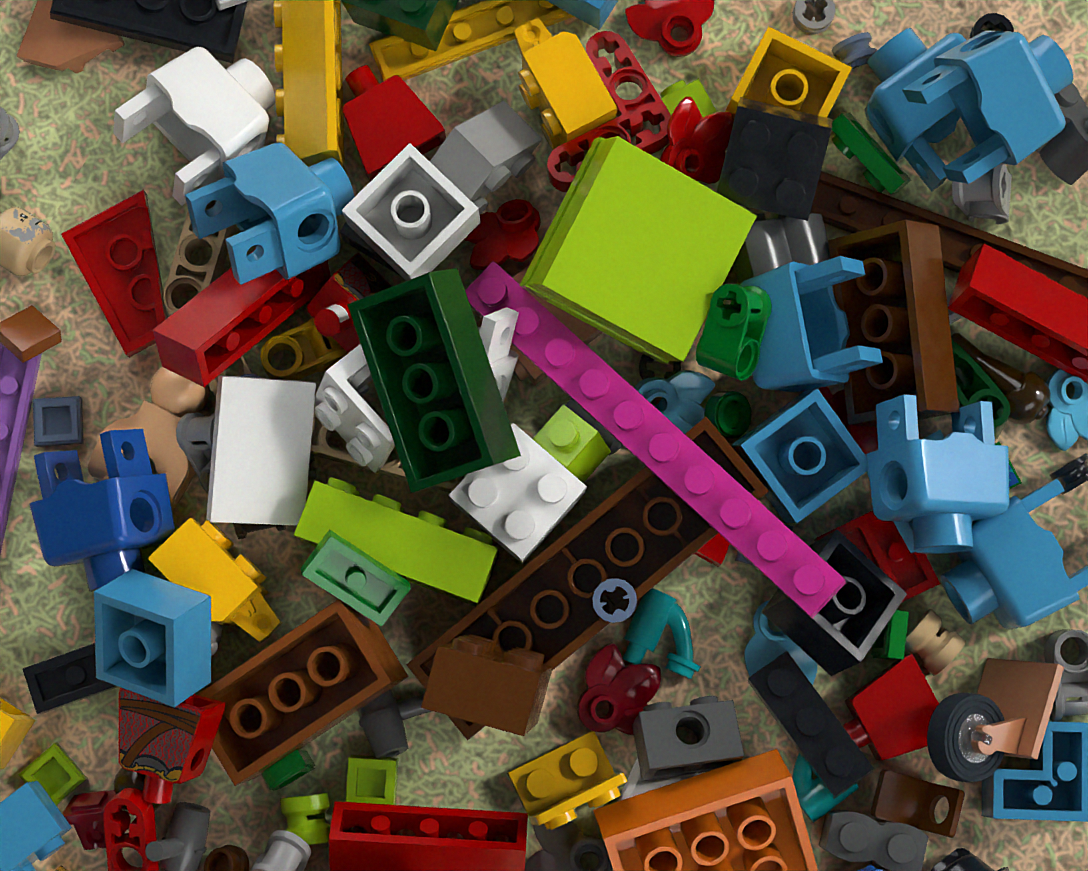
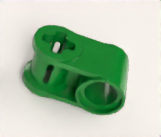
(733, 333)

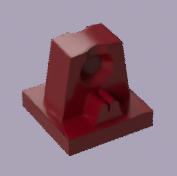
(86, 815)

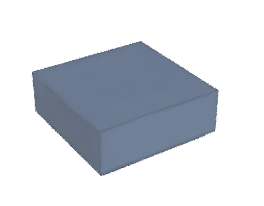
(58, 421)

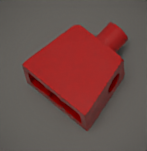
(387, 119)
(892, 711)

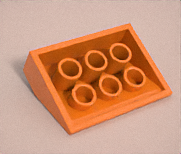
(714, 821)

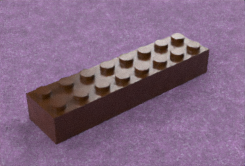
(630, 536)

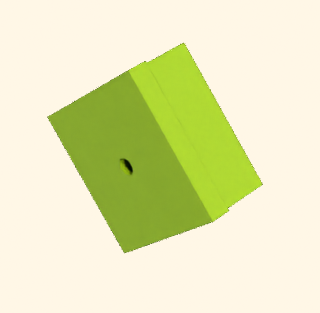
(638, 250)

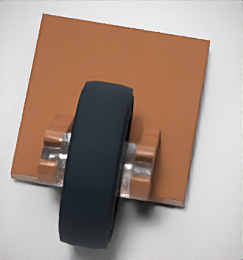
(1002, 719)

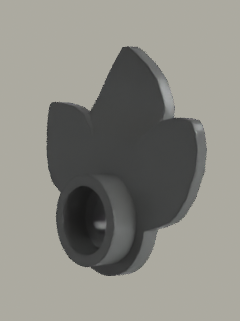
(564, 849)

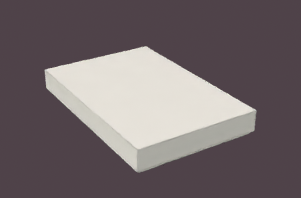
(260, 450)

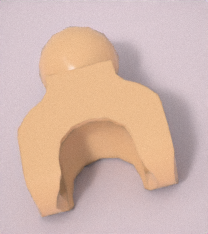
(171, 399)

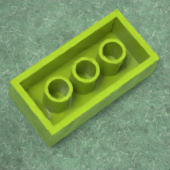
(412, 547)

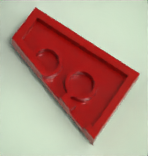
(122, 270)

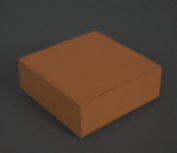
(28, 334)

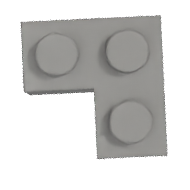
(486, 152)

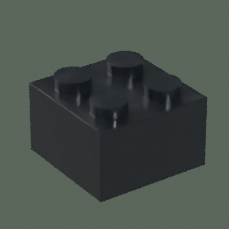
(774, 158)
(851, 619)

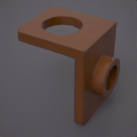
(914, 803)

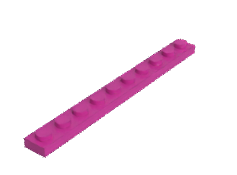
(659, 444)

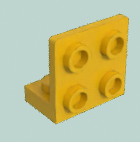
(566, 779)

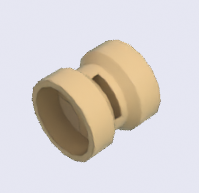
(933, 642)

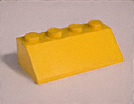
(311, 78)

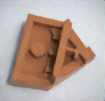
(62, 44)

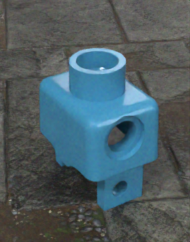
(1002, 96)
(905, 125)
(277, 207)
(807, 328)
(941, 481)
(1013, 567)

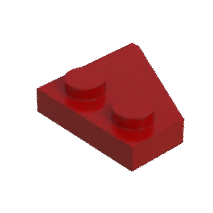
(887, 550)

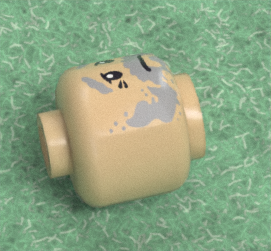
(24, 242)

